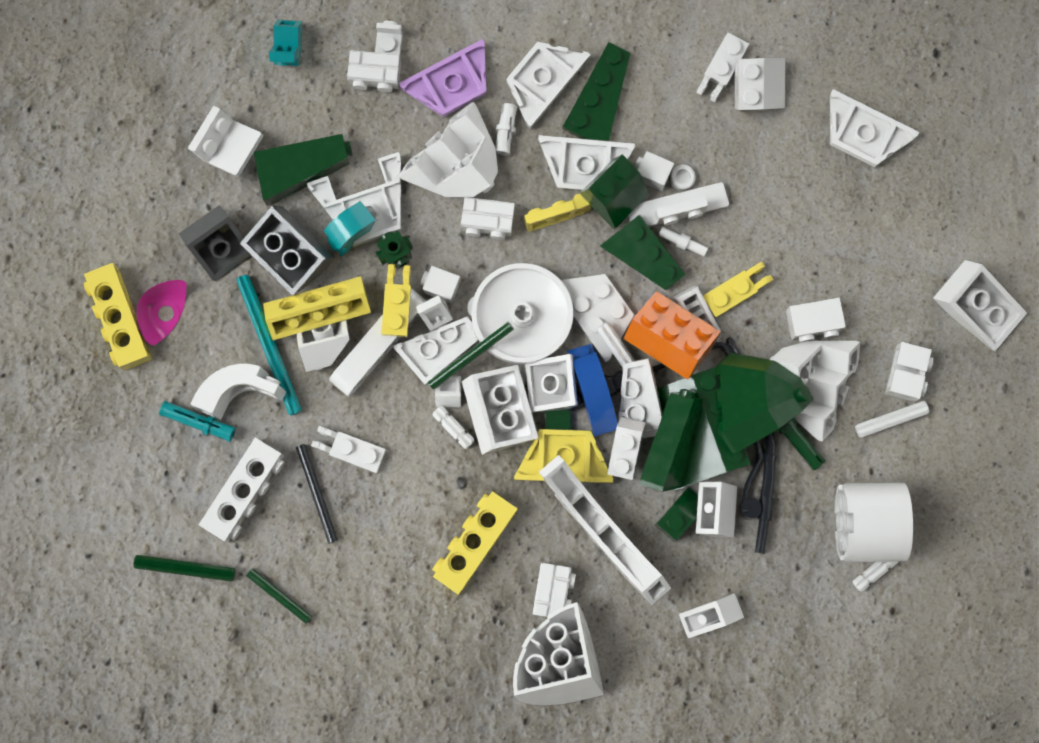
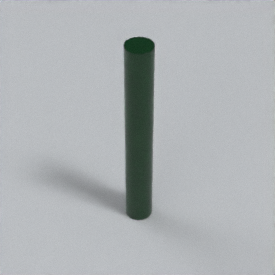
(279, 596)

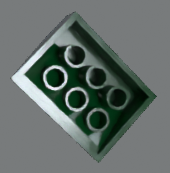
(709, 452)

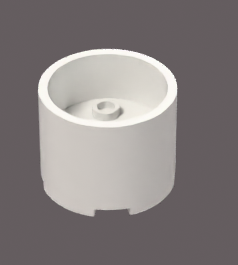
(873, 522)

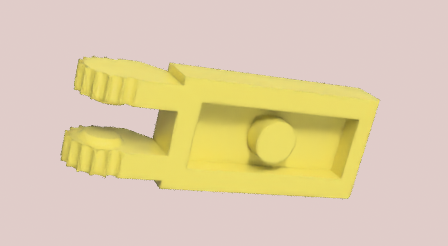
(559, 212)
(735, 291)
(396, 304)

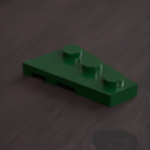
(644, 252)

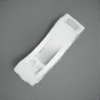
(230, 381)

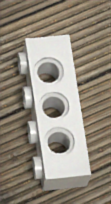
(214, 519)

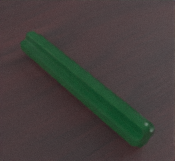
(184, 568)

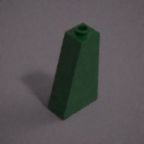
(292, 166)
(672, 442)

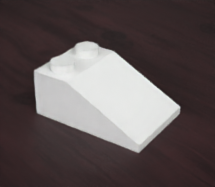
(980, 304)

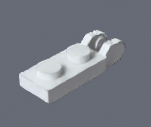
(723, 64)
(351, 450)

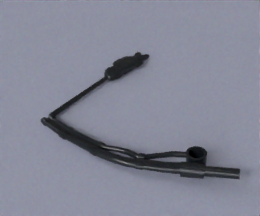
(749, 507)

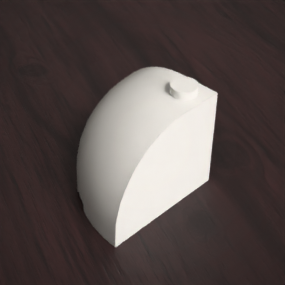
(558, 661)

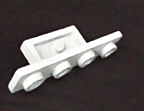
(682, 205)

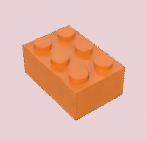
(671, 335)

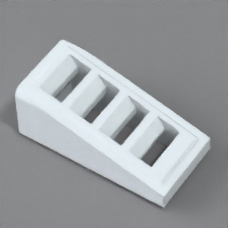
(699, 300)

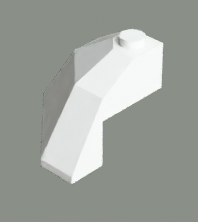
(458, 160)
(824, 370)

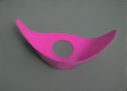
(168, 293)

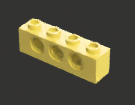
(97, 283)
(316, 308)
(503, 513)

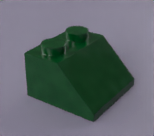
(616, 191)

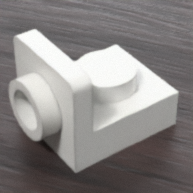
(389, 37)
(434, 313)

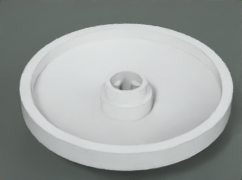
(534, 305)

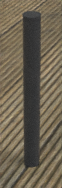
(316, 493)

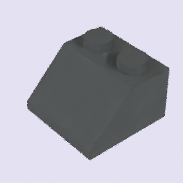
(215, 243)

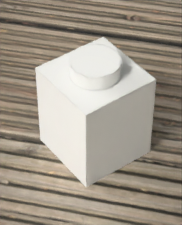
(654, 170)
(440, 283)

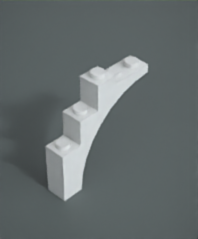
(604, 531)

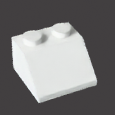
(759, 83)

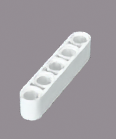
(369, 353)

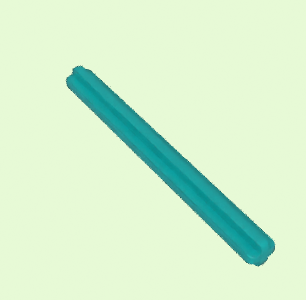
(269, 346)

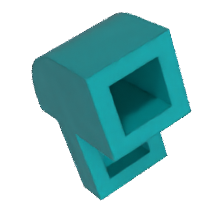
(287, 43)
(349, 227)

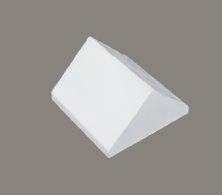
(551, 384)

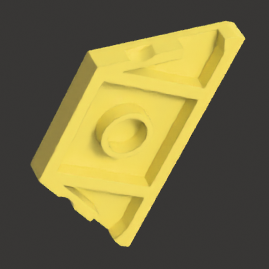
(574, 447)

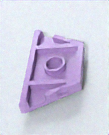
(451, 81)

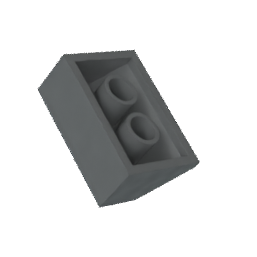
(287, 250)

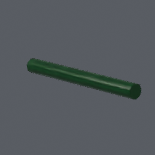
(471, 355)

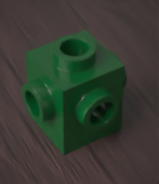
(400, 256)

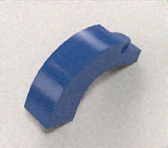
(594, 390)

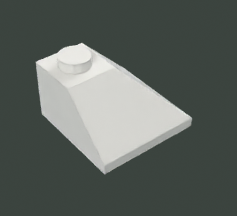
(322, 345)

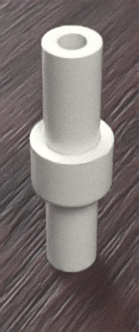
(683, 241)

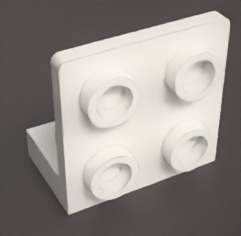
(225, 142)

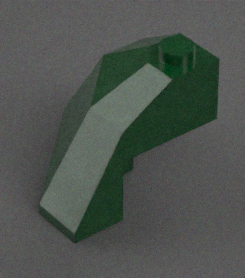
(756, 398)

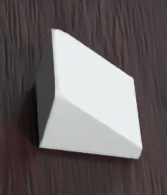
(449, 393)

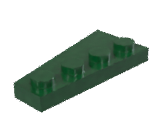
(597, 104)

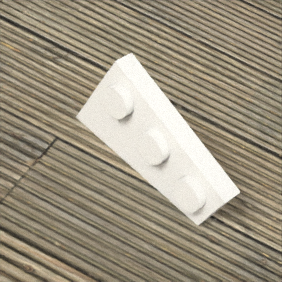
(438, 349)
(640, 395)

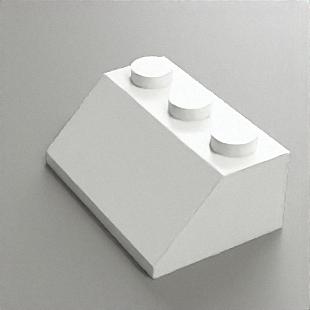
(499, 409)

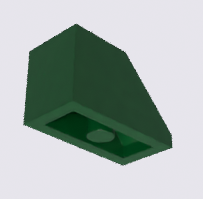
(679, 515)

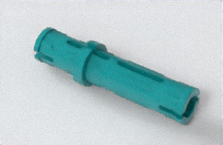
(207, 425)

